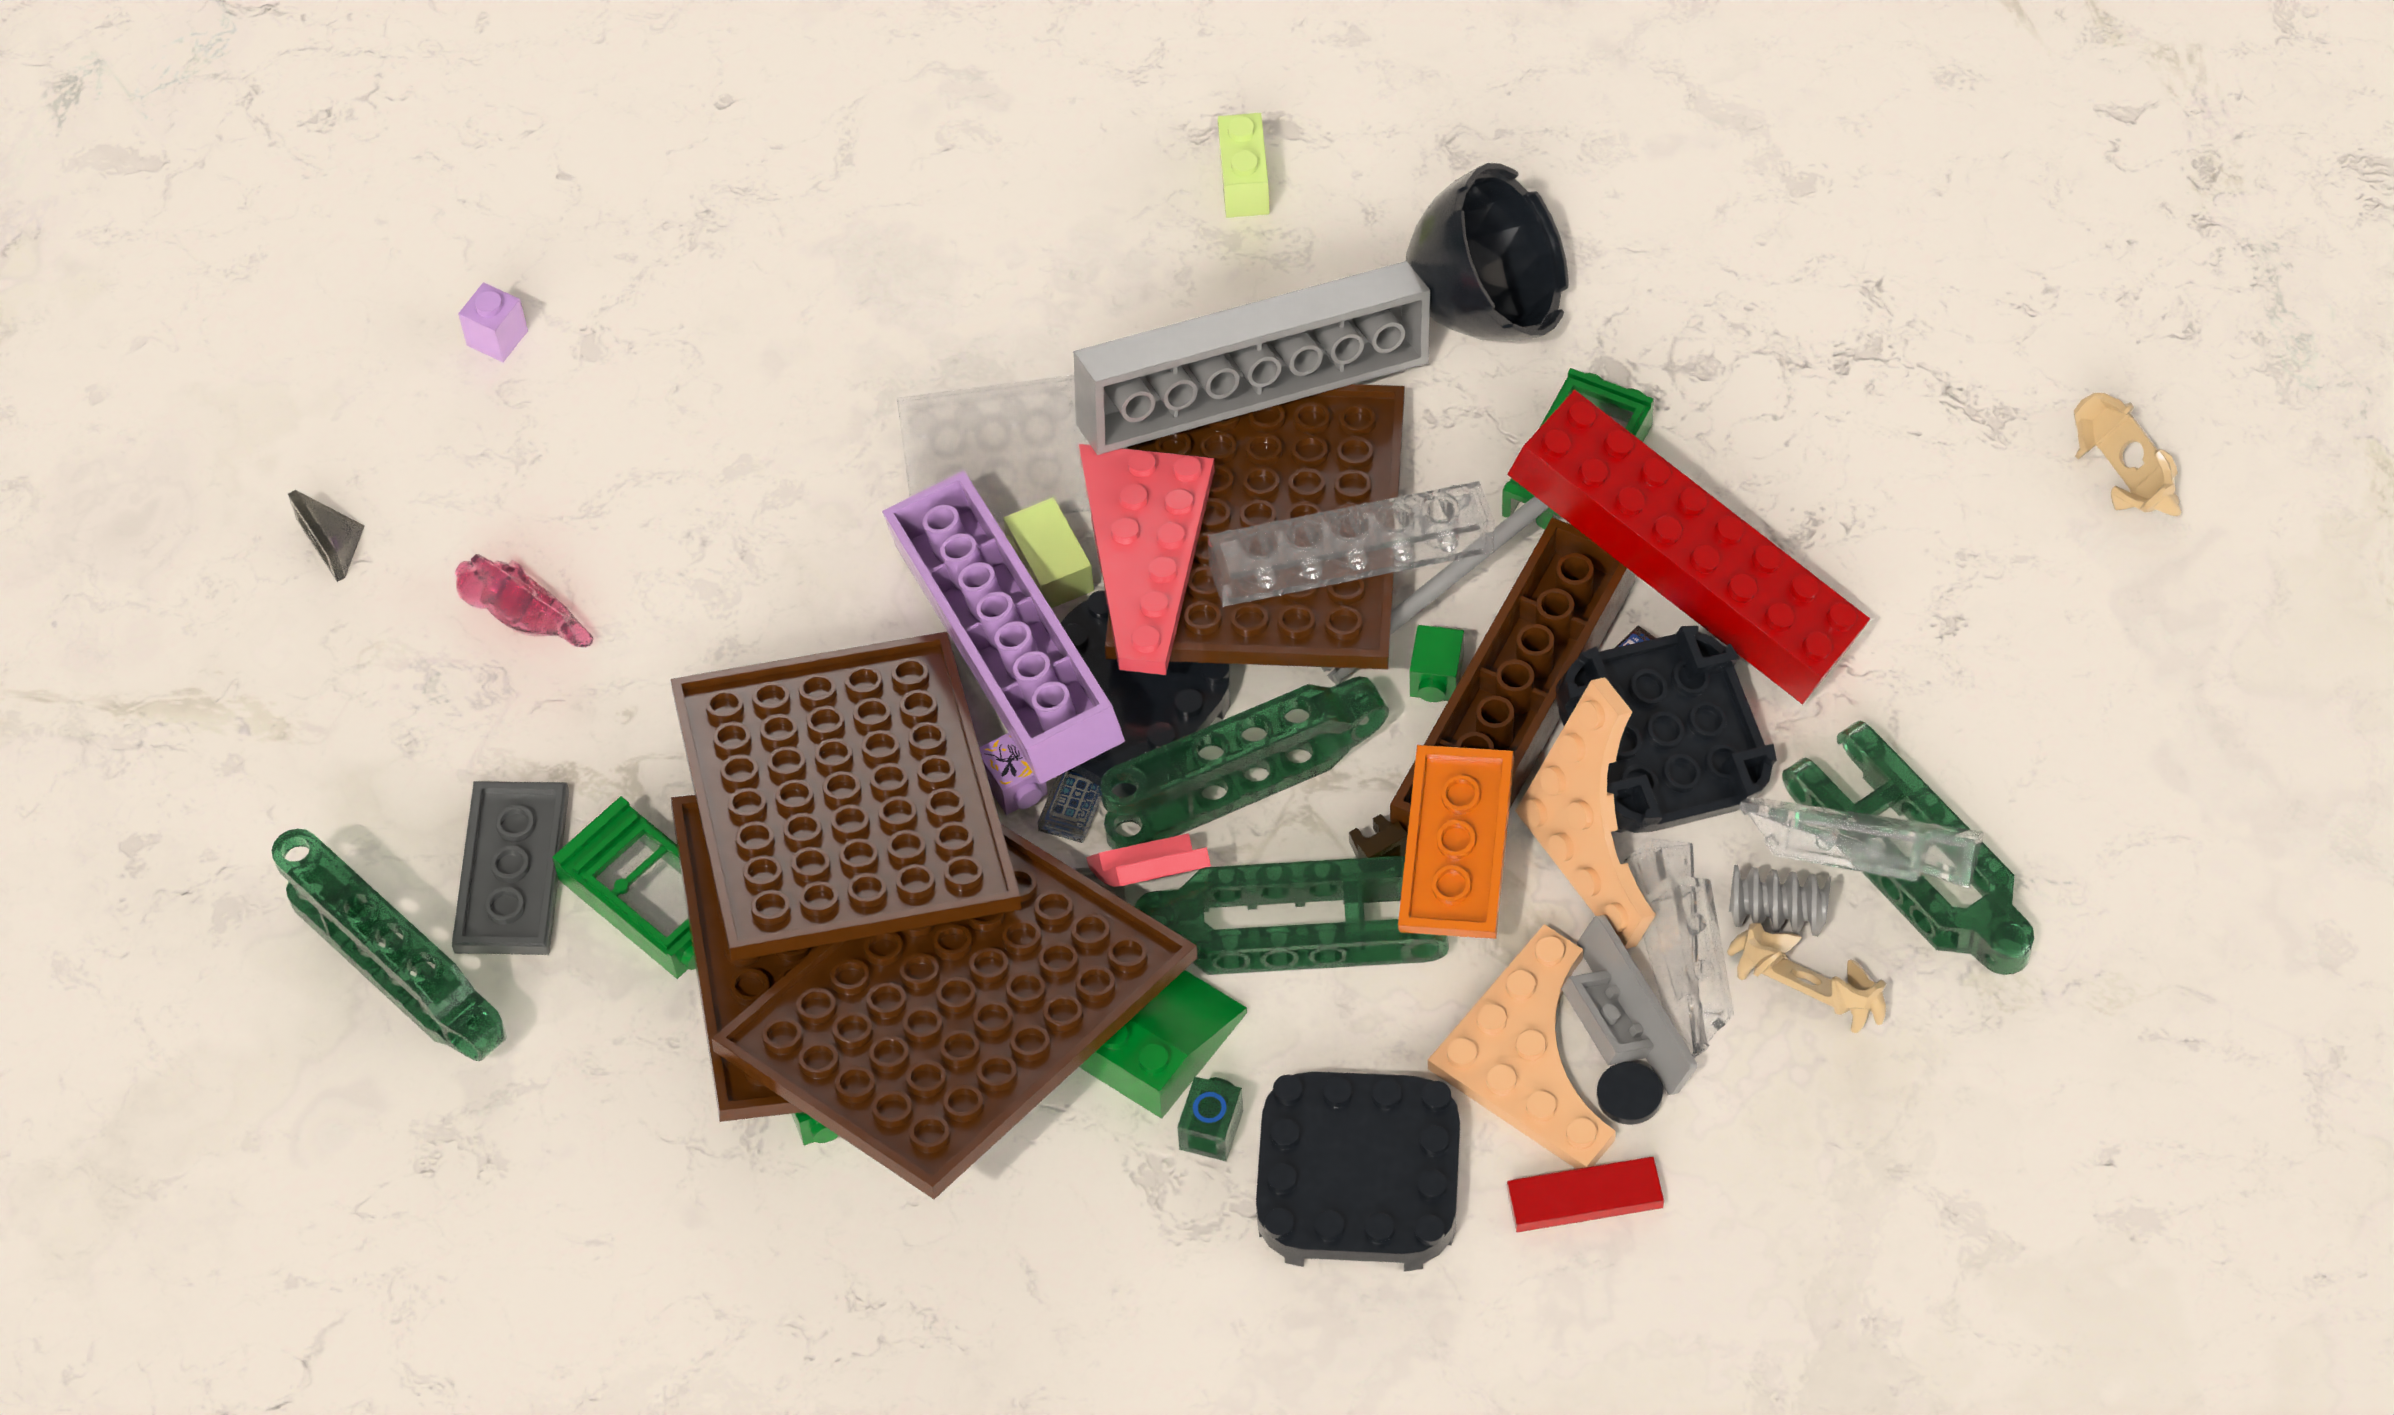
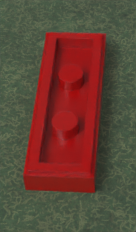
(1585, 1194)

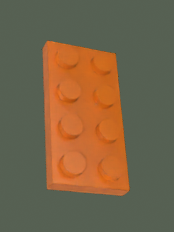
(1456, 841)

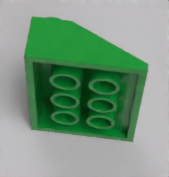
(1166, 1043)

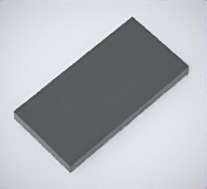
(509, 868)

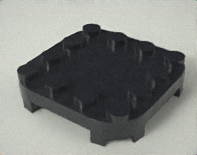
(1147, 705)
(1690, 731)
(1358, 1168)

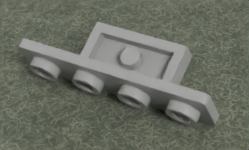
(1624, 1011)

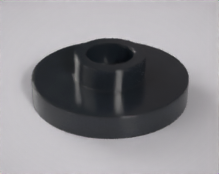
(1629, 1093)

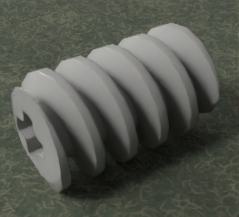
(1779, 900)

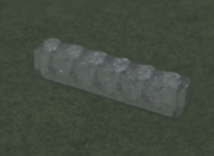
(1351, 543)

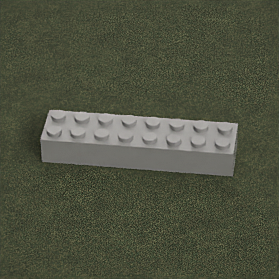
(1251, 357)

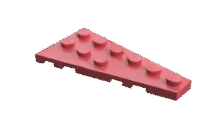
(1146, 536)

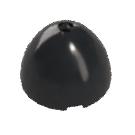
(1491, 257)

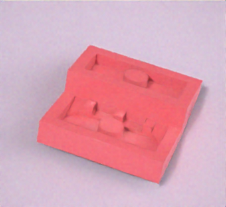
(1148, 861)

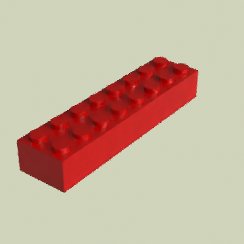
(1688, 546)

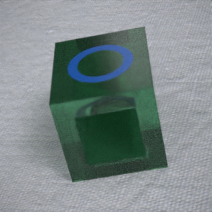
(1210, 1118)

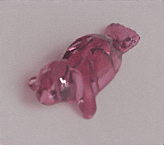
(517, 600)

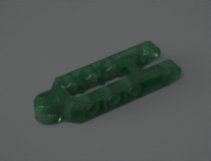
(1175, 774)
(358, 918)
(1982, 929)
(1294, 946)

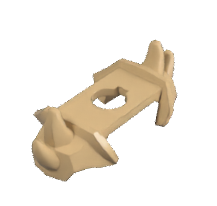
(2111, 427)
(1768, 956)

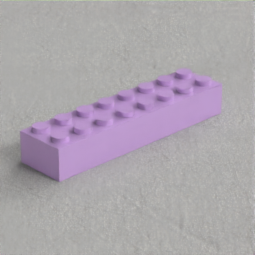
(1003, 627)

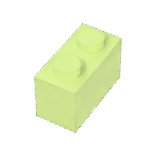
(1243, 165)
(1050, 552)

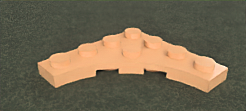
(1575, 814)
(1510, 1057)

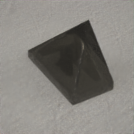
(329, 532)

